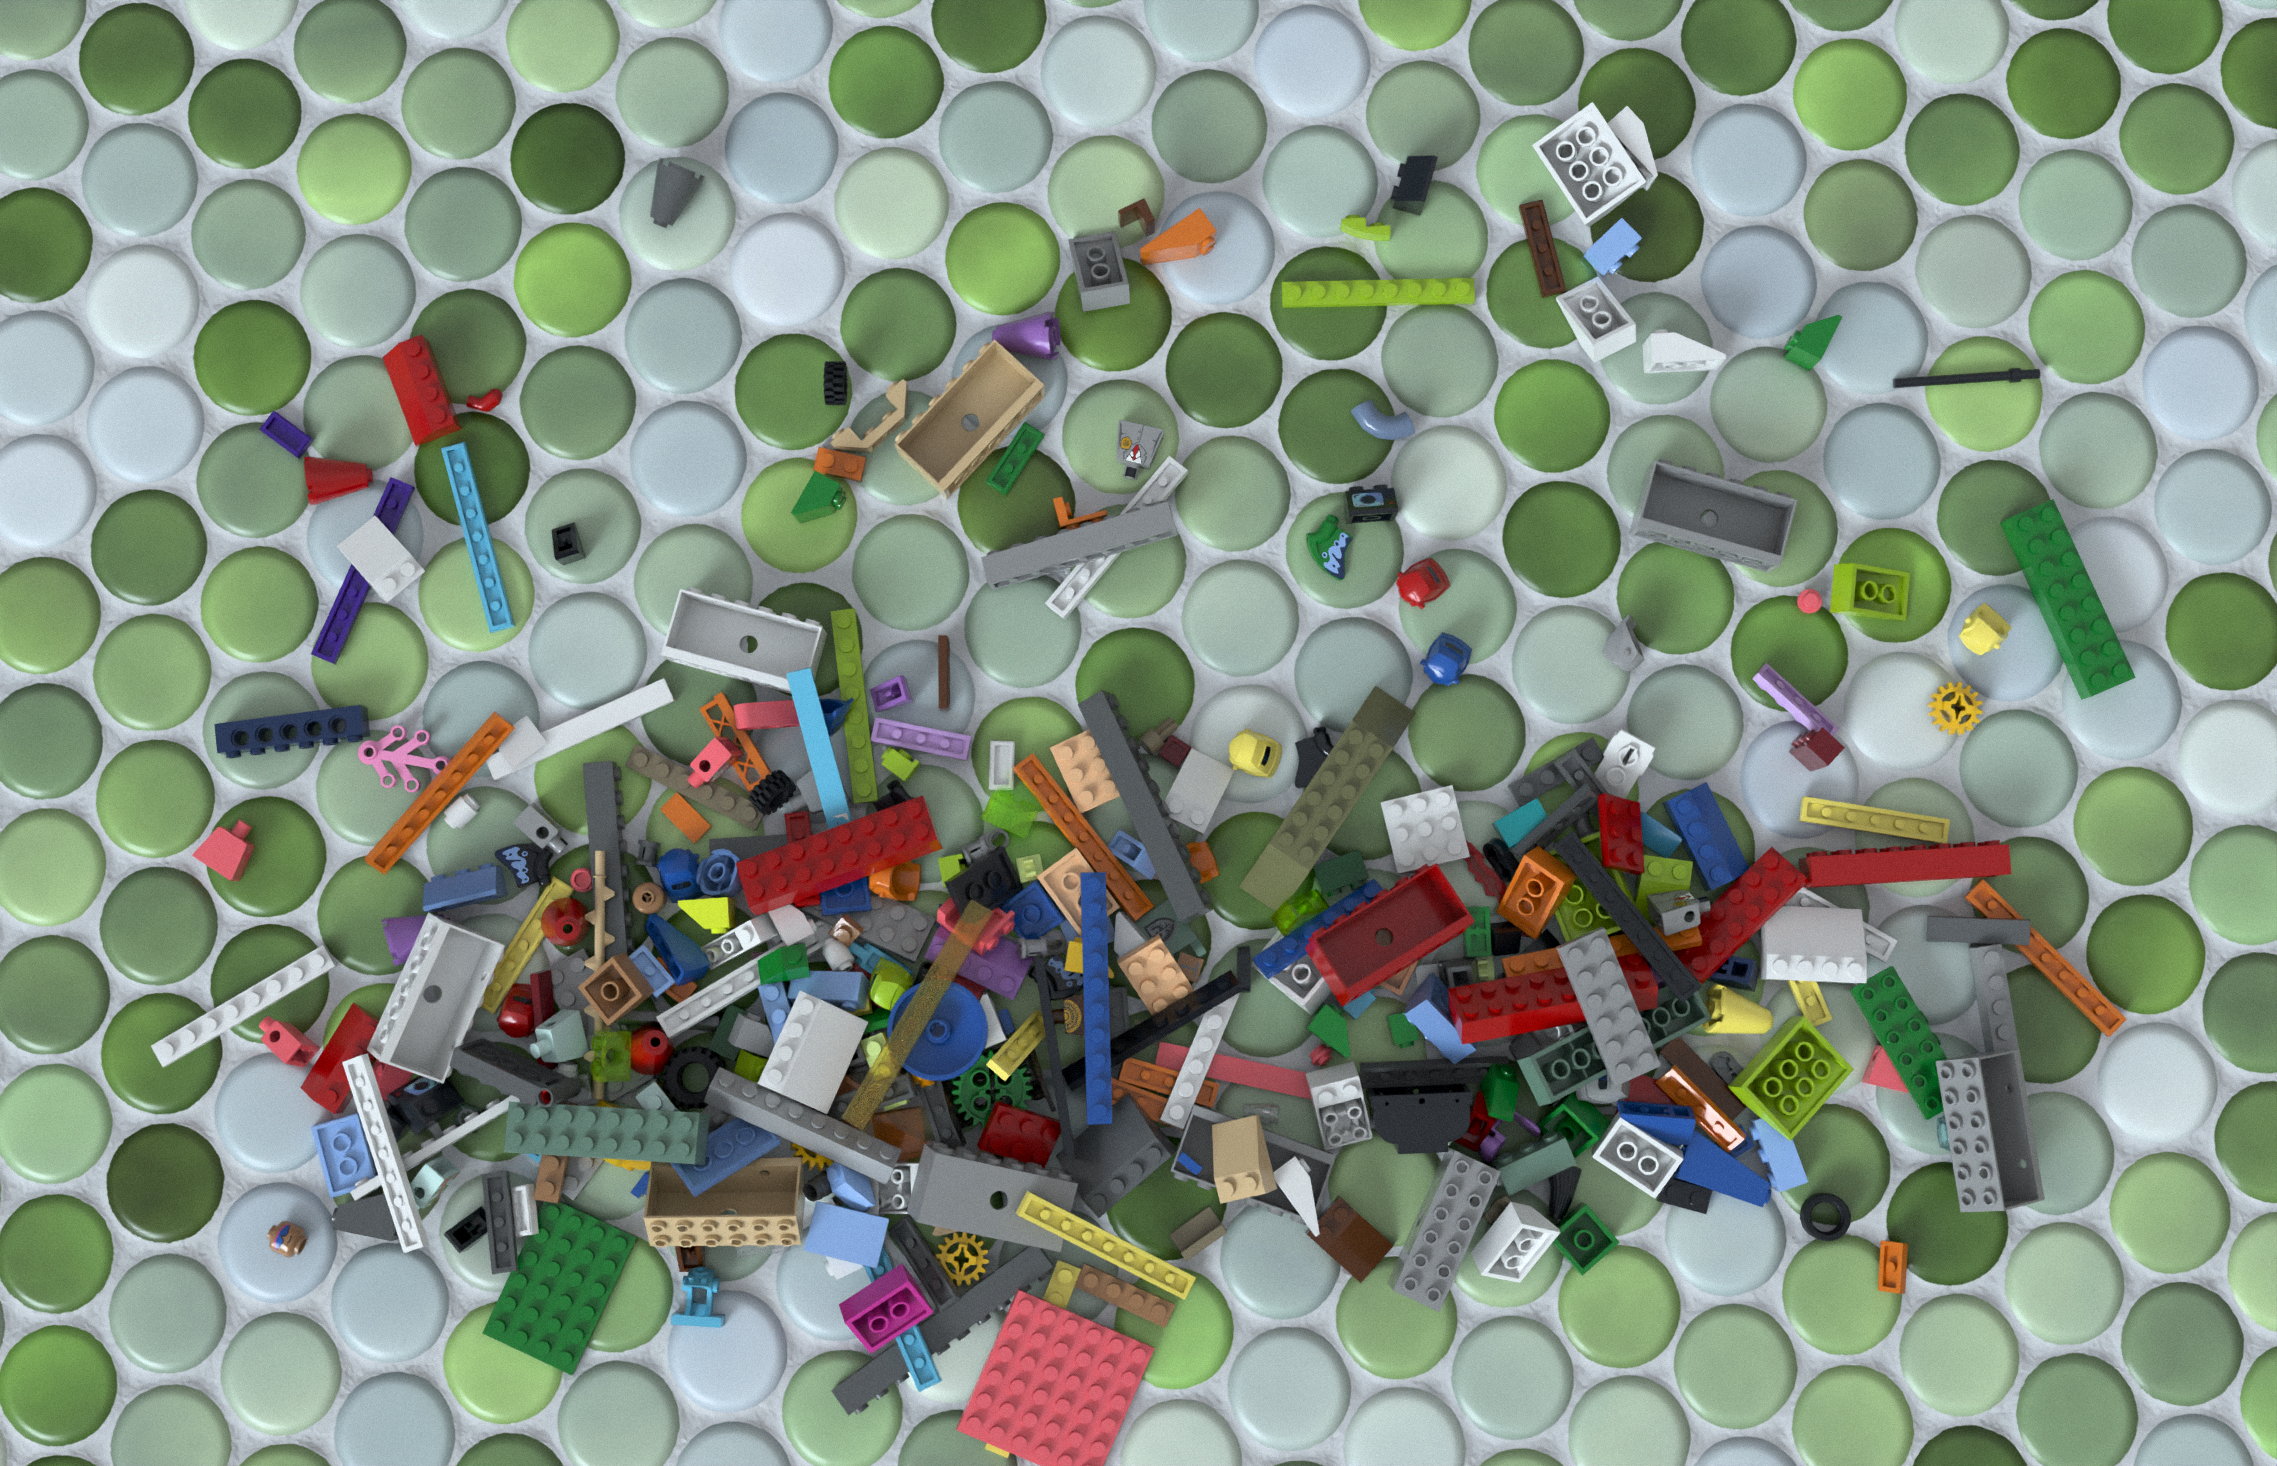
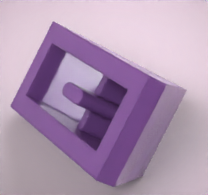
(891, 694)

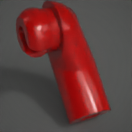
(487, 402)

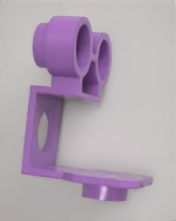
(1492, 1145)

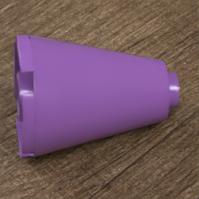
(1031, 336)
(402, 934)

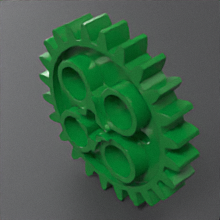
(969, 1090)

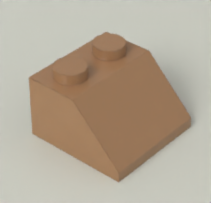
(616, 988)

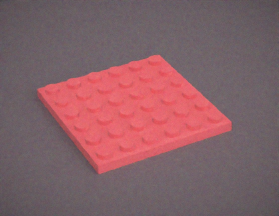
(1054, 1385)

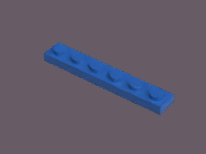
(1292, 946)

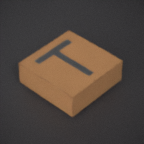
(1190, 966)

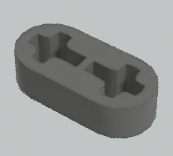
(1734, 1066)

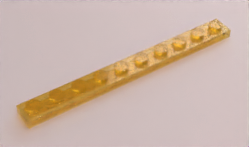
(917, 1015)

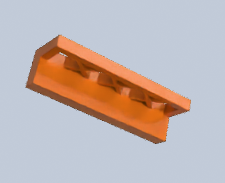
(743, 736)

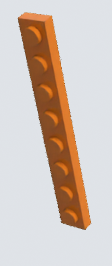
(439, 793)
(1082, 836)
(1621, 945)
(2050, 962)

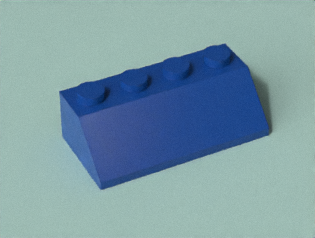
(1706, 837)

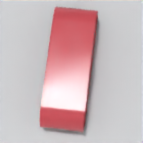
(765, 715)

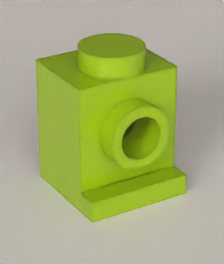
(900, 763)
(950, 866)

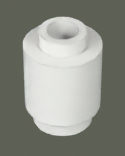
(461, 811)
(837, 955)

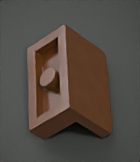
(1140, 212)

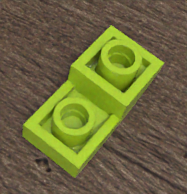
(1357, 227)

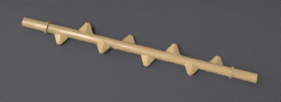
(602, 939)

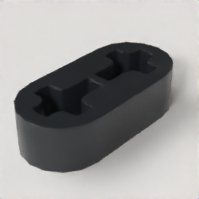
(1501, 859)
(1243, 968)

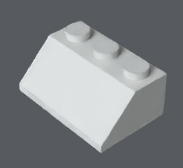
(1514, 1243)

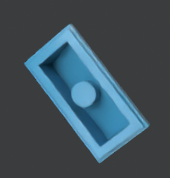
(1658, 837)

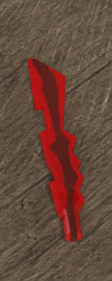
(1483, 874)

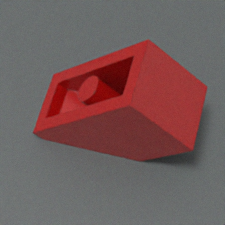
(1479, 1124)

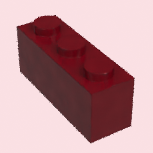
(1815, 749)

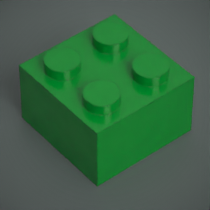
(1583, 1238)

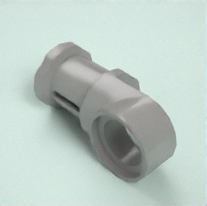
(985, 844)
(1041, 946)

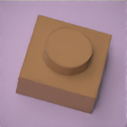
(846, 930)

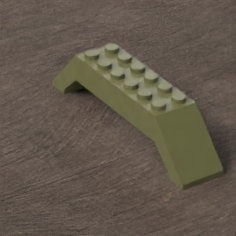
(1327, 799)

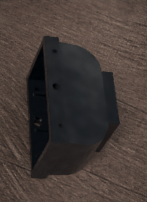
(1420, 1120)

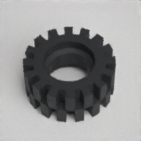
(835, 383)
(772, 792)

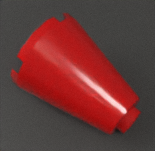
(334, 478)
(563, 912)
(646, 1058)

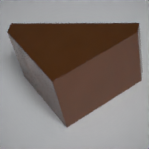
(690, 1257)

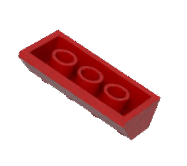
(421, 390)
(327, 1080)

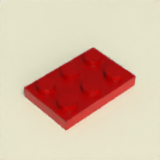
(1621, 834)
(1019, 1134)

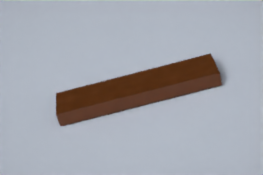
(1542, 248)
(1682, 1056)

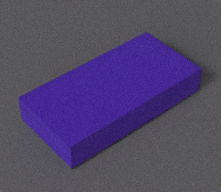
(286, 434)

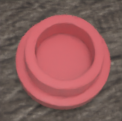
(1809, 601)
(581, 880)
(1321, 1055)

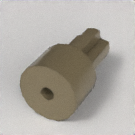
(1153, 740)

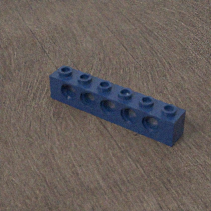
(229, 733)

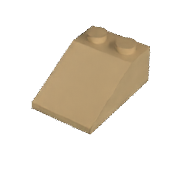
(1241, 1160)

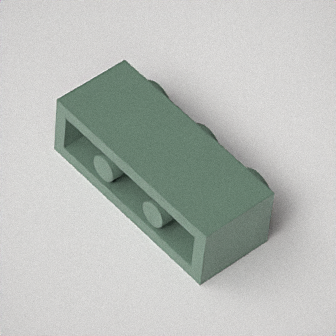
(1534, 1162)

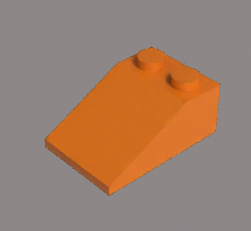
(1182, 241)
(1536, 891)

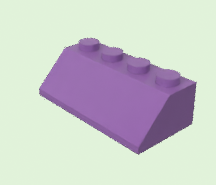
(996, 970)

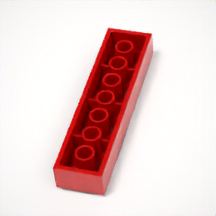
(838, 856)
(1910, 865)
(1535, 1001)

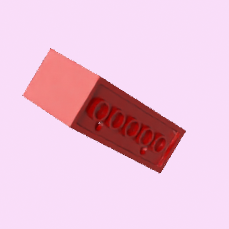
(1416, 911)

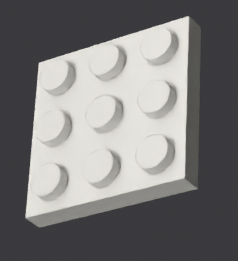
(1425, 829)

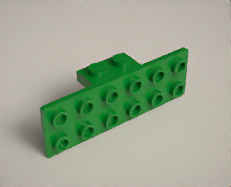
(1903, 1036)

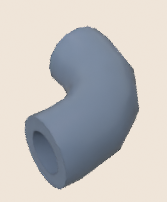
(1381, 425)

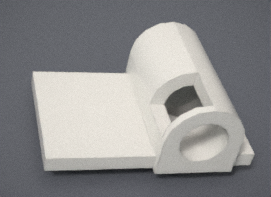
(1623, 762)

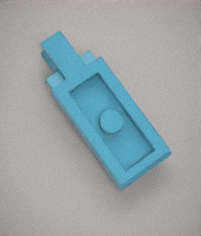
(869, 955)

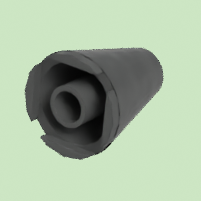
(672, 192)

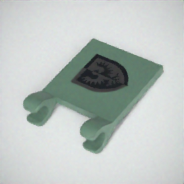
(1174, 934)

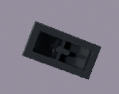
(567, 544)
(468, 1231)

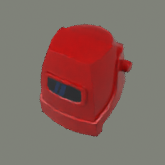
(1422, 583)
(517, 1012)

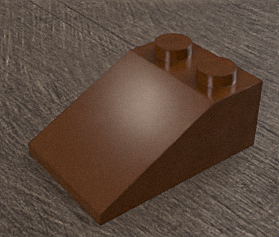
(1350, 1239)

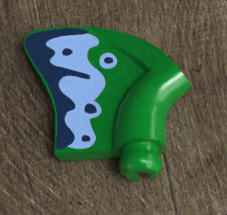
(1329, 547)

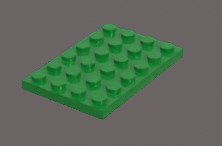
(560, 1286)

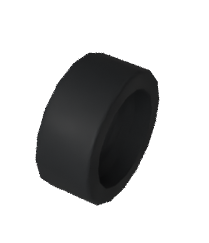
(1837, 1232)

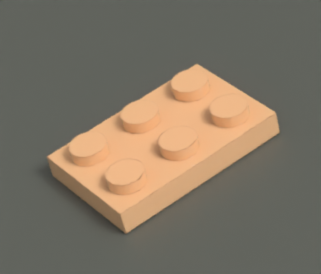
(1084, 772)
(1064, 887)
(1155, 975)

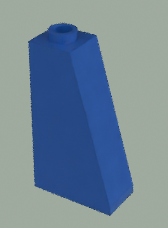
(1718, 1171)

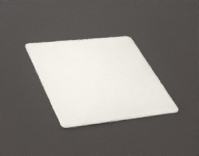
(521, 742)

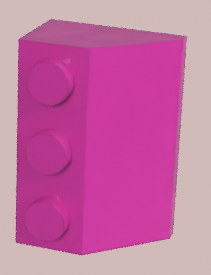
(885, 1308)

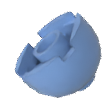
(719, 874)

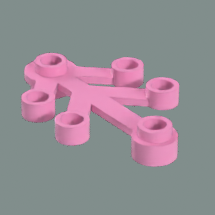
(399, 757)

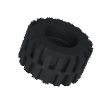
(674, 1072)

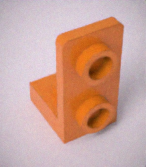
(1063, 512)

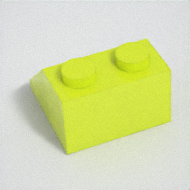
(712, 913)

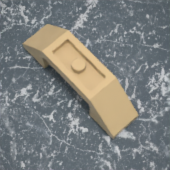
(848, 441)

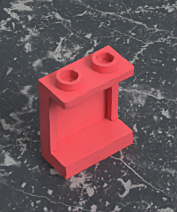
(999, 924)

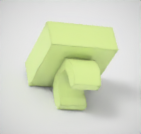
(1029, 867)
(1485, 968)

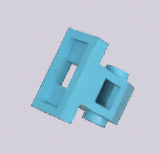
(699, 1313)

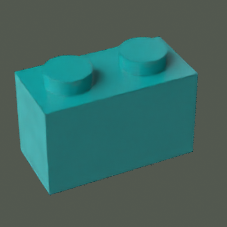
(1520, 823)

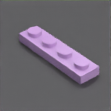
(1792, 700)
(921, 739)

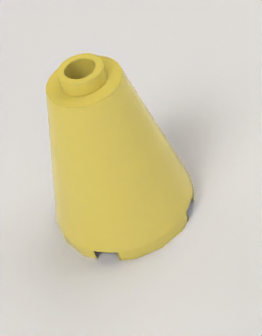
(1735, 1013)

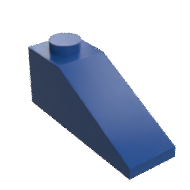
(678, 951)
(1666, 1122)

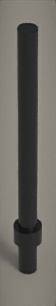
(2012, 375)

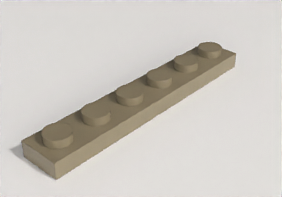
(708, 793)

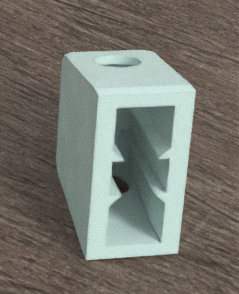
(560, 1037)

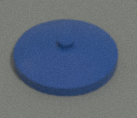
(951, 1038)

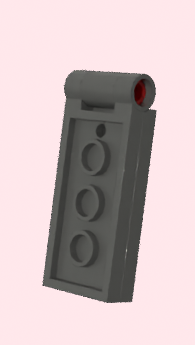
(513, 1073)

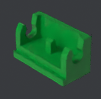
(1478, 936)

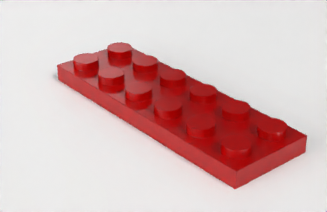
(1741, 912)

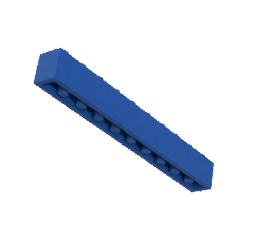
(1096, 998)

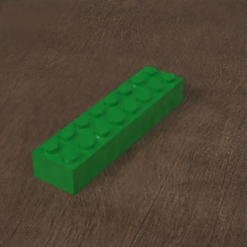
(2067, 599)

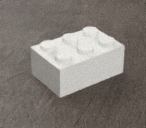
(1637, 1156)

